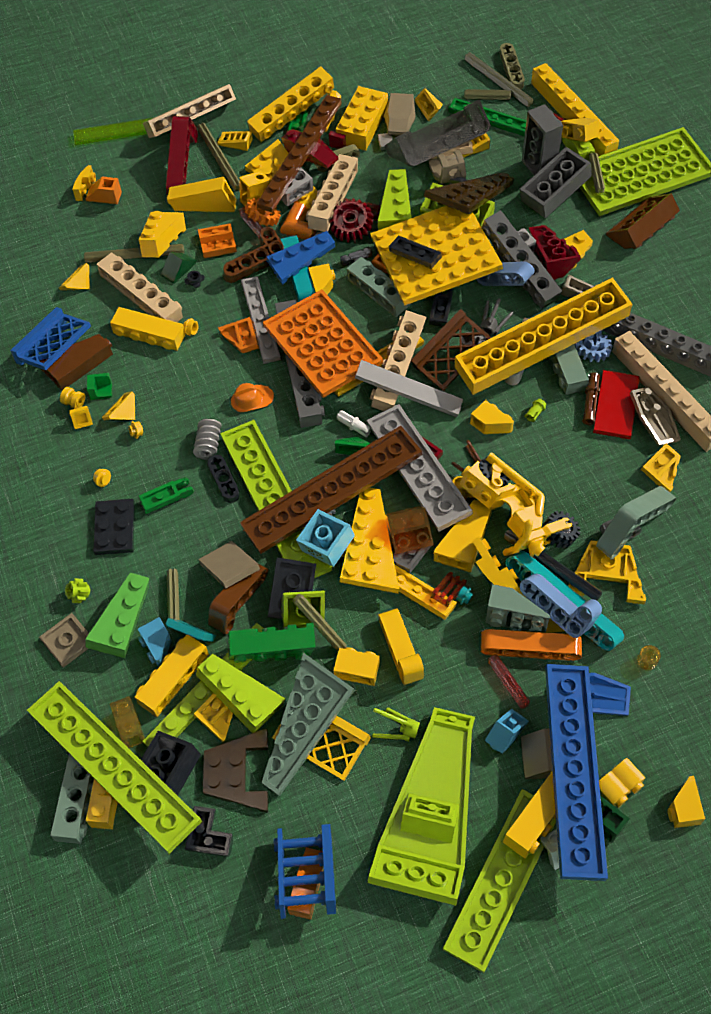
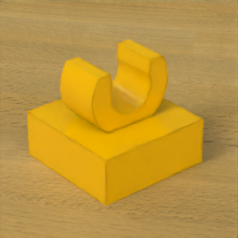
(81, 417)

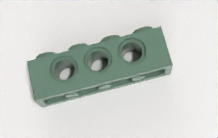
(376, 285)
(63, 830)

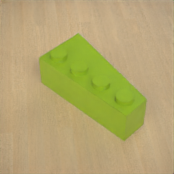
(395, 202)

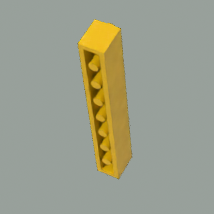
(571, 106)

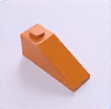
(306, 911)

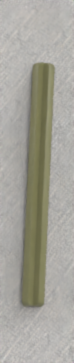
(498, 79)
(219, 156)
(127, 253)

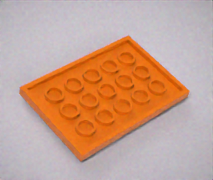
(321, 342)

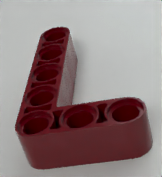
(182, 134)

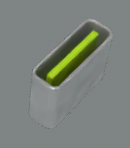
(383, 140)

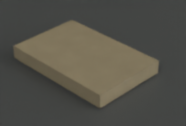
(229, 564)

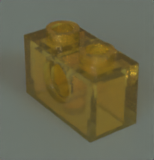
(127, 722)

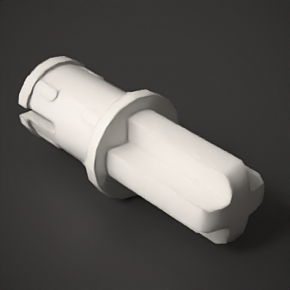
(354, 423)

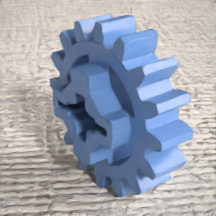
(594, 347)

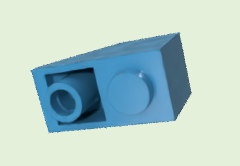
(157, 640)

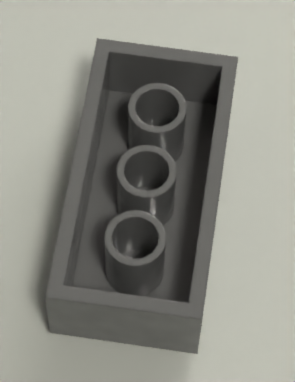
(541, 138)
(555, 182)

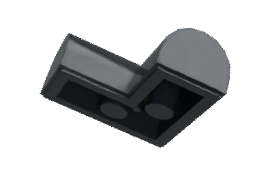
(205, 840)

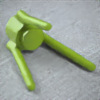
(408, 728)

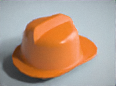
(251, 397)

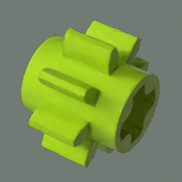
(77, 590)

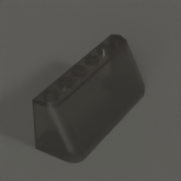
(440, 136)

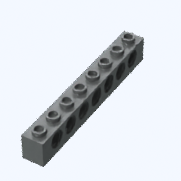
(665, 342)
(303, 391)

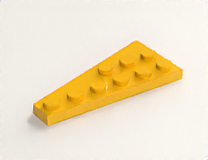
(369, 554)

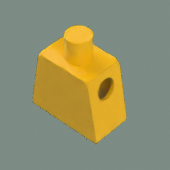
(253, 186)

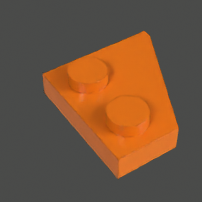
(241, 335)

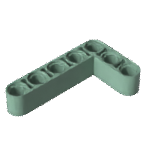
(631, 516)

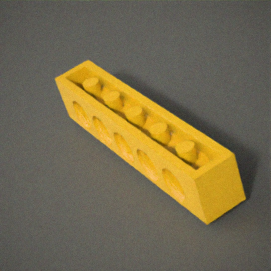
(291, 104)

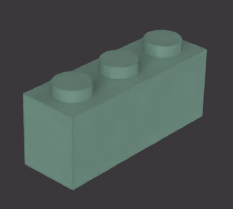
(569, 370)

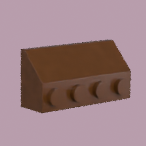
(644, 221)

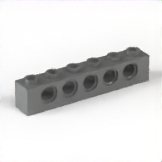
(520, 250)

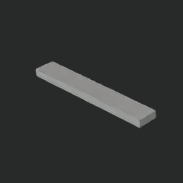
(259, 313)
(408, 388)

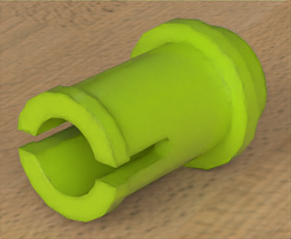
(537, 407)

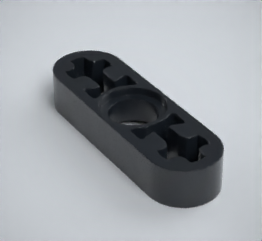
(222, 486)

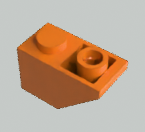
(105, 191)

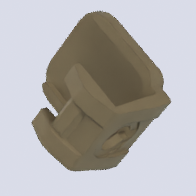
(448, 167)

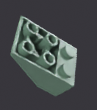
(514, 611)

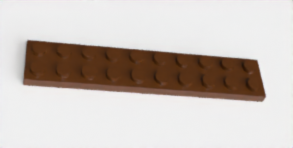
(330, 488)

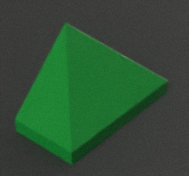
(350, 445)

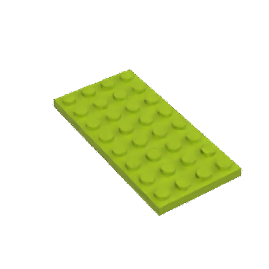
(647, 170)

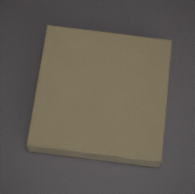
(66, 640)

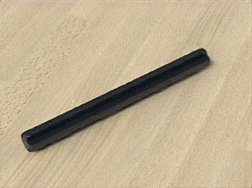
(560, 570)

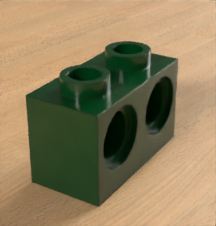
(613, 820)

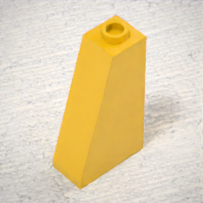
(203, 196)
(457, 546)

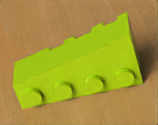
(239, 692)

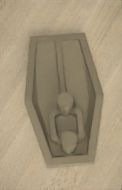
(399, 113)
(655, 416)

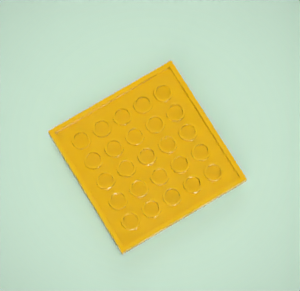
(456, 235)

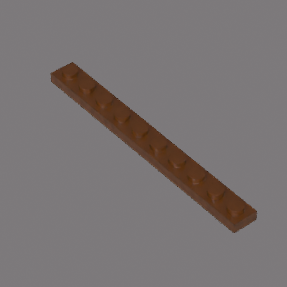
(299, 154)

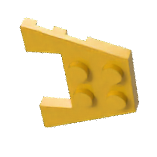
(619, 569)

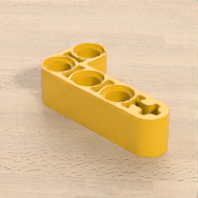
(407, 662)

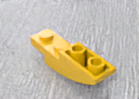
(489, 566)

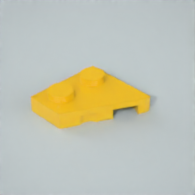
(663, 467)
(215, 716)

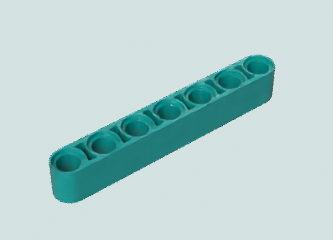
(602, 632)

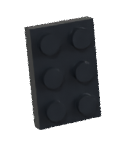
(114, 526)
(289, 577)

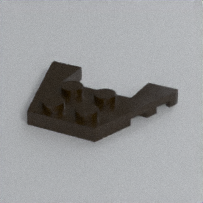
(226, 771)

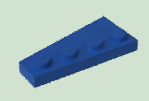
(292, 259)

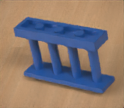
(324, 878)

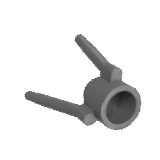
(490, 324)

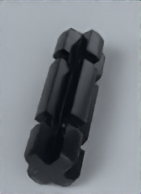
(352, 257)

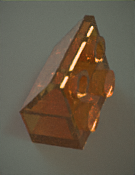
(409, 529)

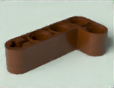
(235, 270)
(231, 599)

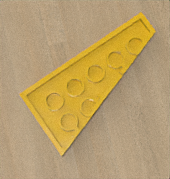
(269, 163)

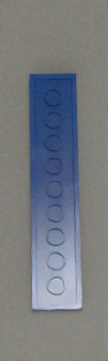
(575, 774)

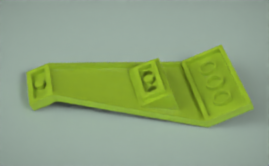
(427, 829)

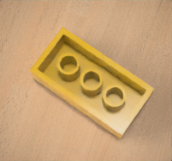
(363, 117)

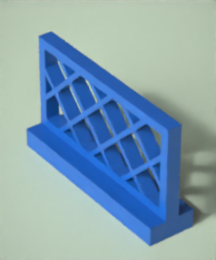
(44, 333)

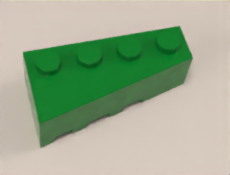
(271, 643)

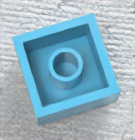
(325, 537)

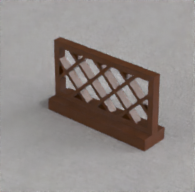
(437, 343)

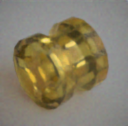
(644, 658)

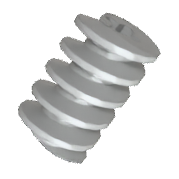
(207, 438)

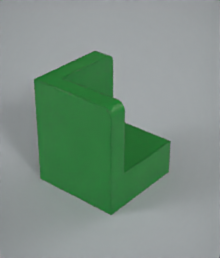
(99, 386)

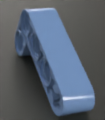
(511, 275)
(559, 607)

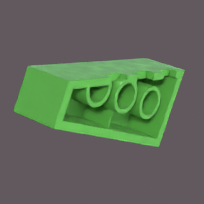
(117, 623)

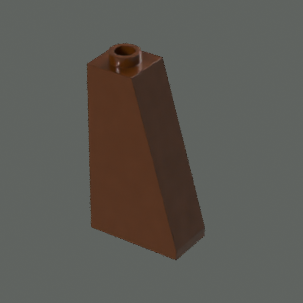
(78, 360)

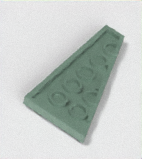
(308, 714)

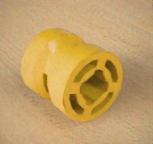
(70, 397)

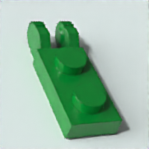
(165, 495)

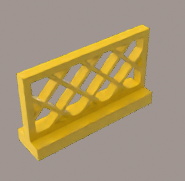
(347, 730)

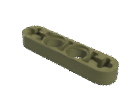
(509, 66)

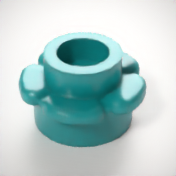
(464, 595)

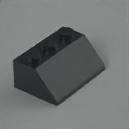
(171, 760)

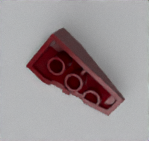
(320, 155)
(553, 252)

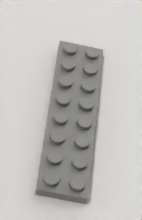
(425, 474)

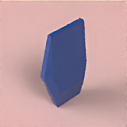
(609, 695)

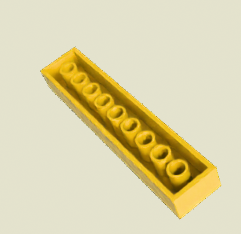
(542, 335)

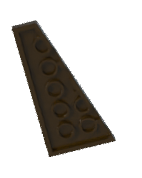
(470, 194)

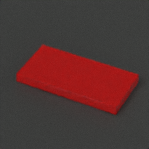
(615, 405)

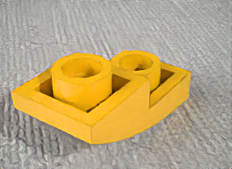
(83, 182)

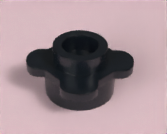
(194, 278)

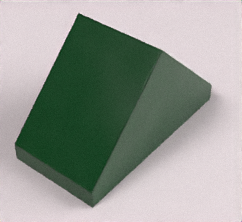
(176, 266)

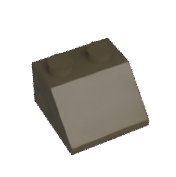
(537, 754)

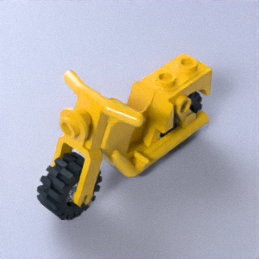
(488, 483)

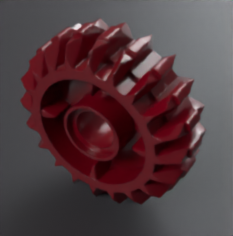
(355, 229)

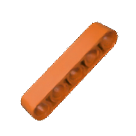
(531, 645)

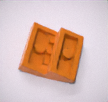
(217, 240)

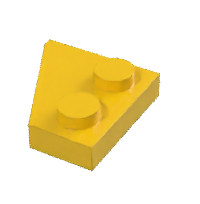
(581, 242)

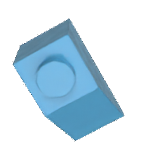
(506, 731)

